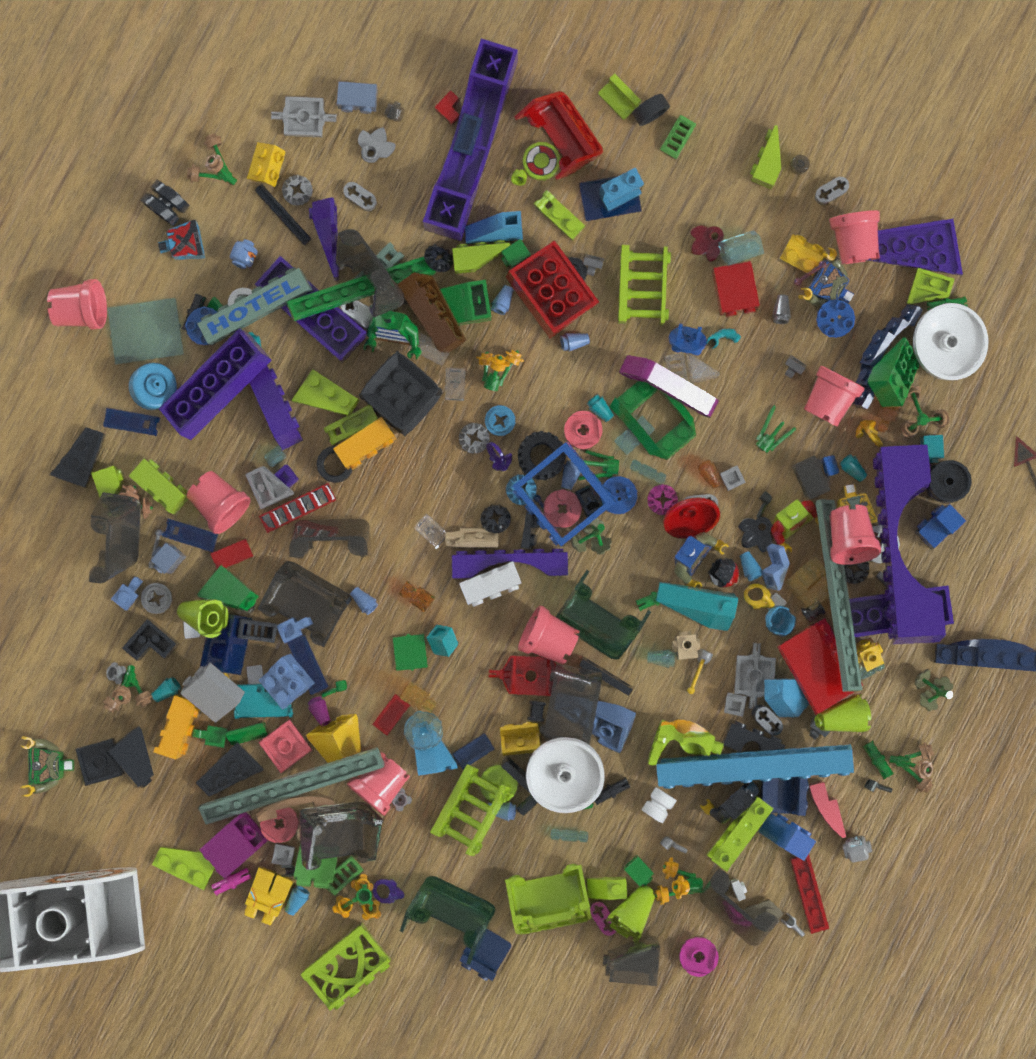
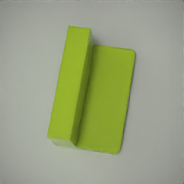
(619, 97)

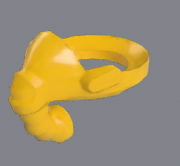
(868, 426)
(764, 602)

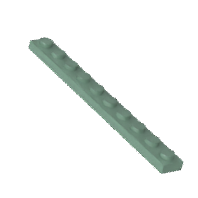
(839, 604)
(291, 785)

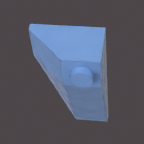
(612, 725)

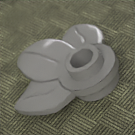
(377, 143)

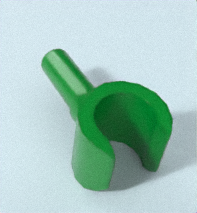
(340, 686)

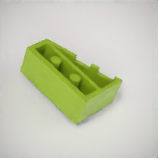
(159, 485)

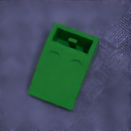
(468, 302)
(894, 375)

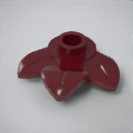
(704, 243)

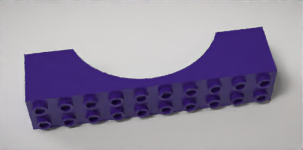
(461, 173)
(913, 610)

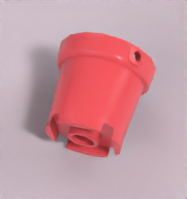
(857, 236)
(78, 305)
(832, 396)
(218, 502)
(852, 536)
(548, 636)
(380, 786)

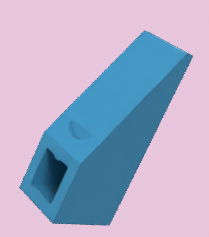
(502, 226)

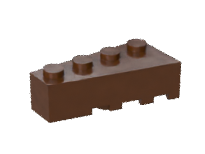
(432, 311)

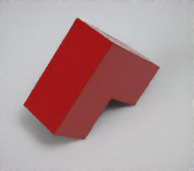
(445, 108)

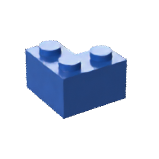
(943, 522)
(788, 836)

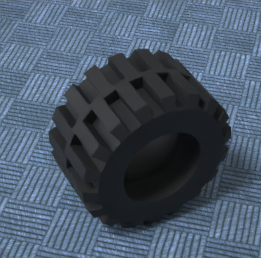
(529, 443)

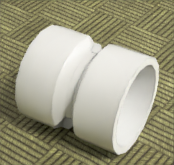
(658, 805)

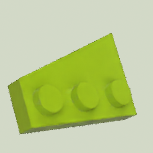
(324, 394)
(185, 865)

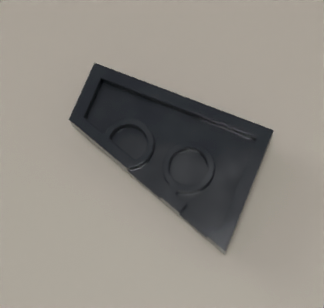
(81, 458)
(229, 769)

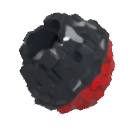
(724, 572)

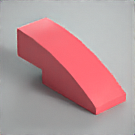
(827, 807)

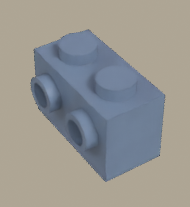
(357, 97)
(167, 558)

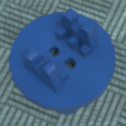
(839, 326)
(192, 327)
(687, 340)
(627, 493)

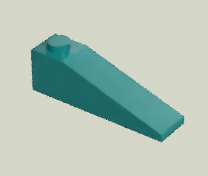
(704, 606)

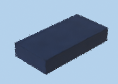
(467, 134)
(473, 751)

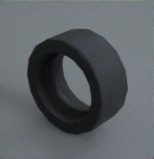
(651, 109)
(320, 467)

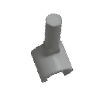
(667, 842)
(791, 923)

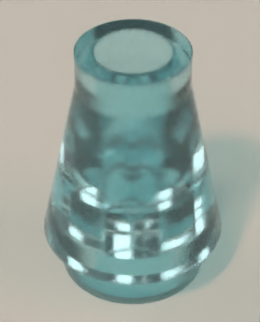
(662, 658)

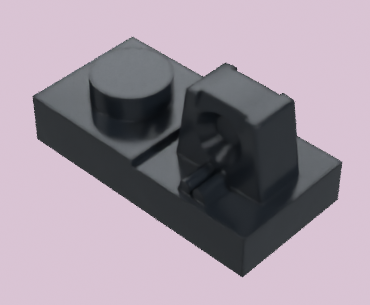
(529, 537)

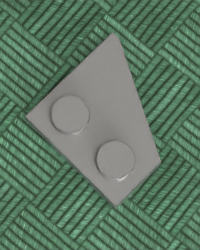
(267, 487)

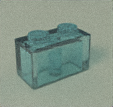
(741, 247)

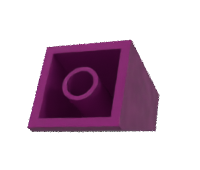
(233, 844)

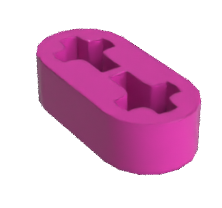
(599, 920)

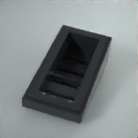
(271, 632)

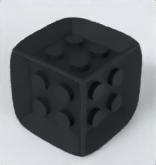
(401, 393)

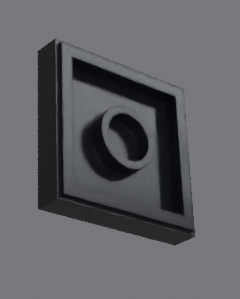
(96, 764)

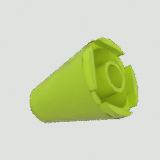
(204, 616)
(845, 716)
(632, 913)

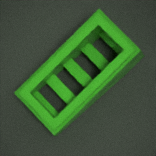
(686, 122)
(355, 865)

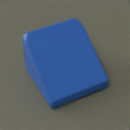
(830, 465)

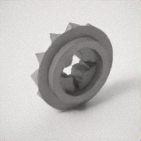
(299, 198)
(470, 429)
(148, 594)

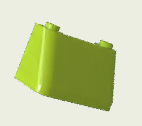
(548, 901)

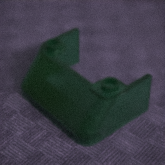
(598, 625)
(453, 907)

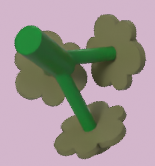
(598, 544)
(941, 687)

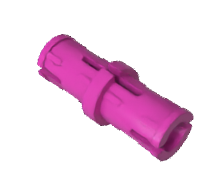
(231, 881)

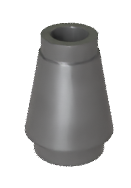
(781, 310)

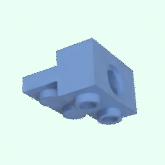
(286, 681)

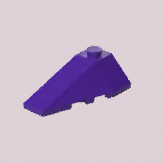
(325, 221)

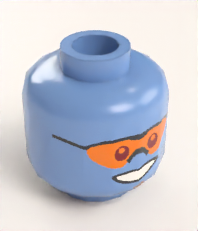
(243, 254)

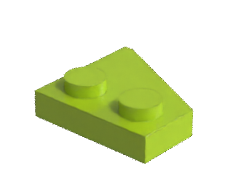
(929, 286)

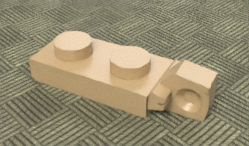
(471, 538)

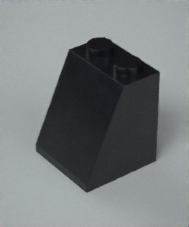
(132, 758)

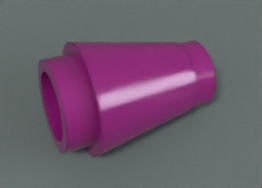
(319, 710)

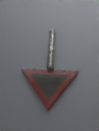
(1023, 455)

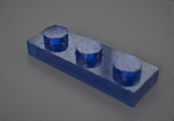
(305, 657)

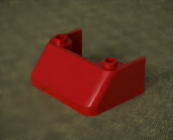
(565, 128)

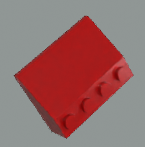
(551, 289)
(815, 665)

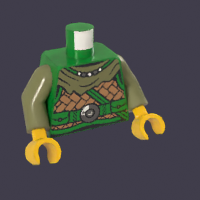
(45, 765)

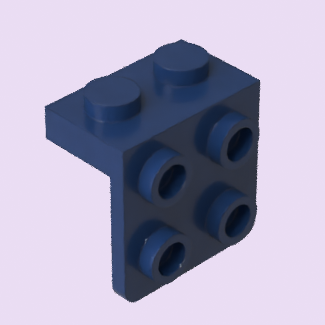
(786, 795)
(488, 956)

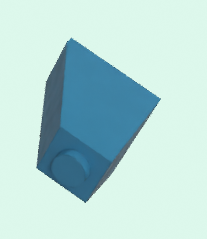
(785, 697)
(434, 759)

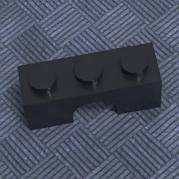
(737, 736)

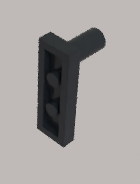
(607, 676)
(520, 776)

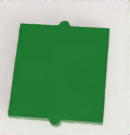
(410, 652)

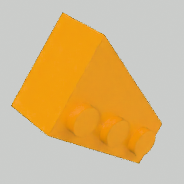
(365, 444)
(177, 728)

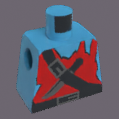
(184, 242)

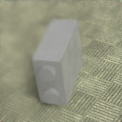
(212, 692)

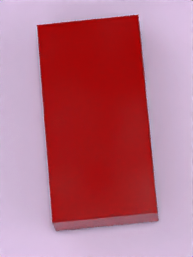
(232, 554)
(391, 715)

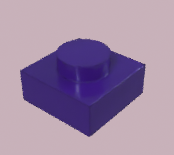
(287, 476)

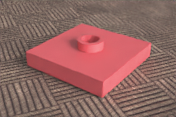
(285, 746)

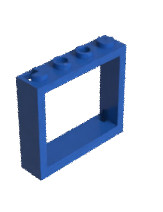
(532, 508)

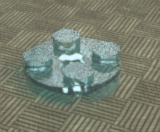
(427, 740)

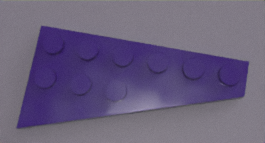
(922, 246)

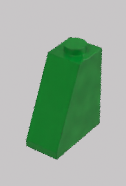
(229, 590)

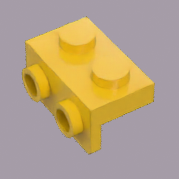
(266, 164)
(802, 253)
(519, 738)

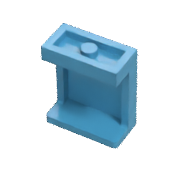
(621, 189)

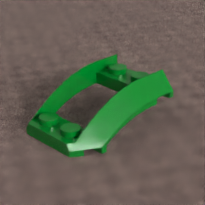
(672, 441)

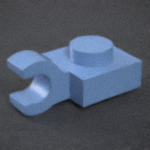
(126, 594)
(291, 628)

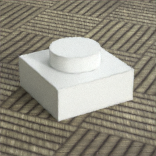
(739, 889)

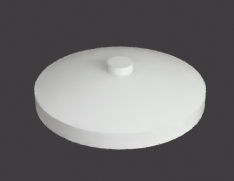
(950, 341)
(565, 775)

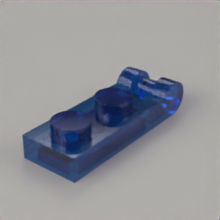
(130, 422)
(191, 535)

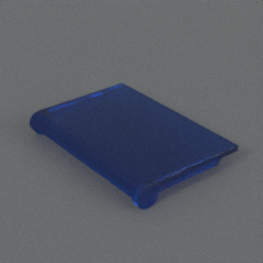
(595, 208)

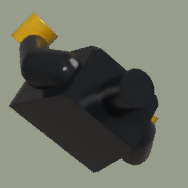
(734, 805)

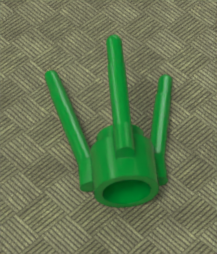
(766, 442)
(609, 465)

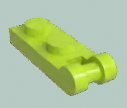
(559, 215)
(351, 424)

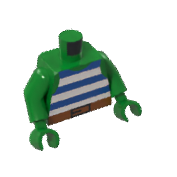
(393, 328)

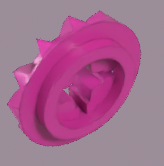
(655, 493)

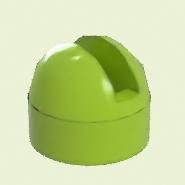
(519, 181)

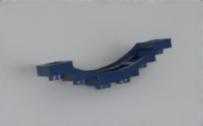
(877, 347)
(987, 653)

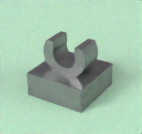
(593, 262)
(794, 366)
(815, 732)

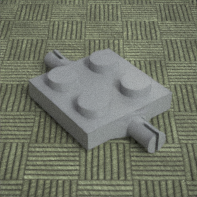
(303, 116)
(751, 673)

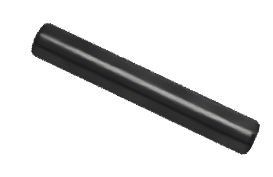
(282, 214)

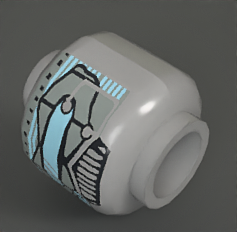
(857, 849)

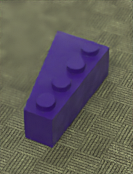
(275, 408)

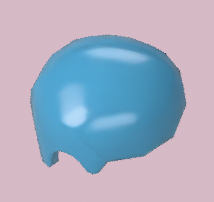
(780, 621)

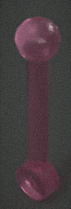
(798, 281)

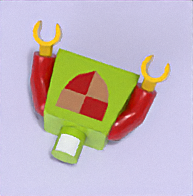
(791, 520)

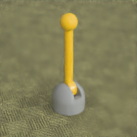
(703, 658)

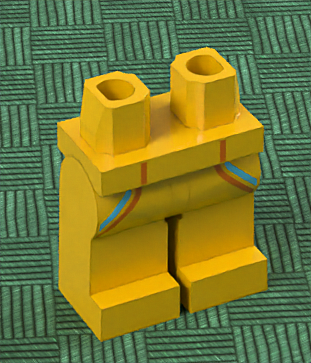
(264, 900)

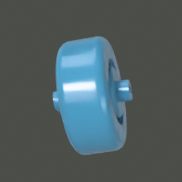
(152, 385)

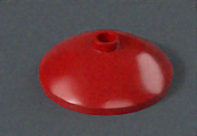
(691, 517)

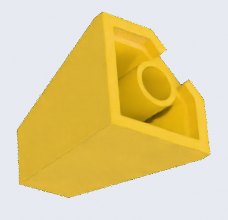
(337, 739)

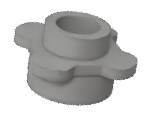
(115, 673)
(405, 800)

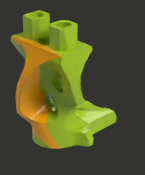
(690, 736)

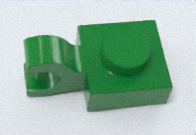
(214, 735)

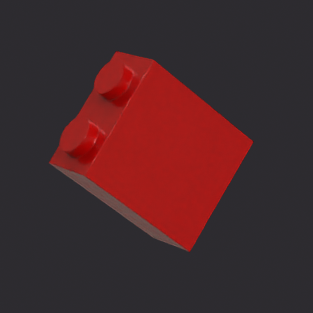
(735, 289)

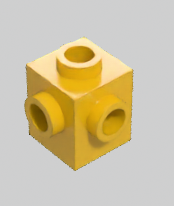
(869, 653)

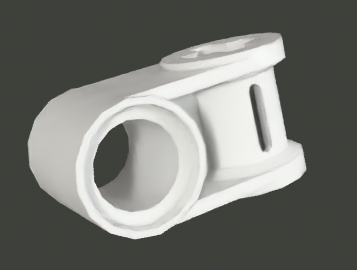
(359, 314)

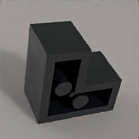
(150, 636)

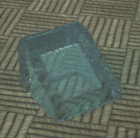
(275, 456)

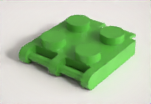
(321, 876)

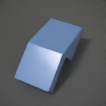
(776, 572)

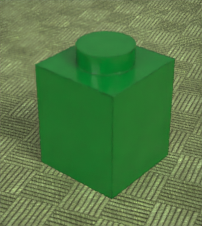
(515, 254)
(639, 871)

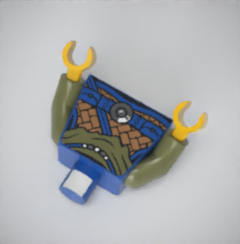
(828, 282)
(692, 555)

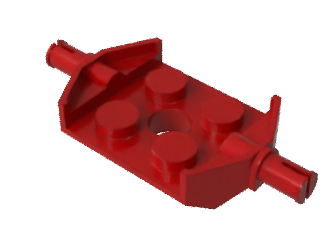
(514, 675)

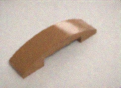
(269, 811)

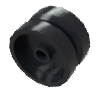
(164, 203)
(959, 482)

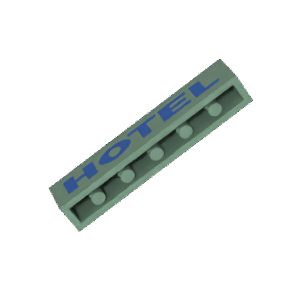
(254, 306)

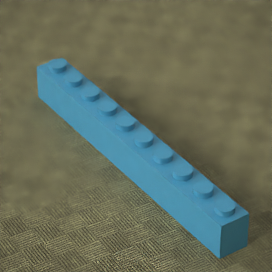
(755, 766)

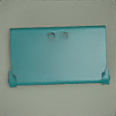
(259, 704)

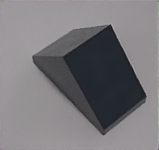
(589, 500)

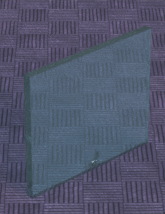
(145, 331)

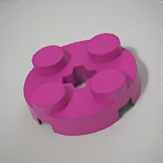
(707, 949)

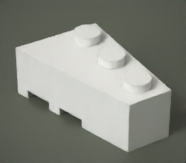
(491, 584)

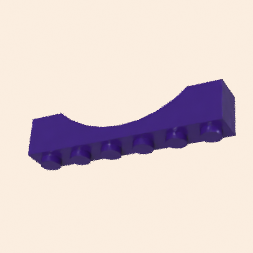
(470, 565)

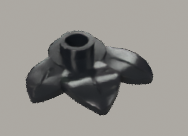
(754, 535)

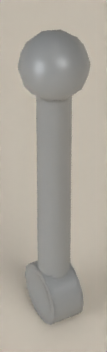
(158, 533)

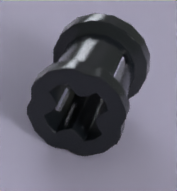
(810, 615)
(536, 711)

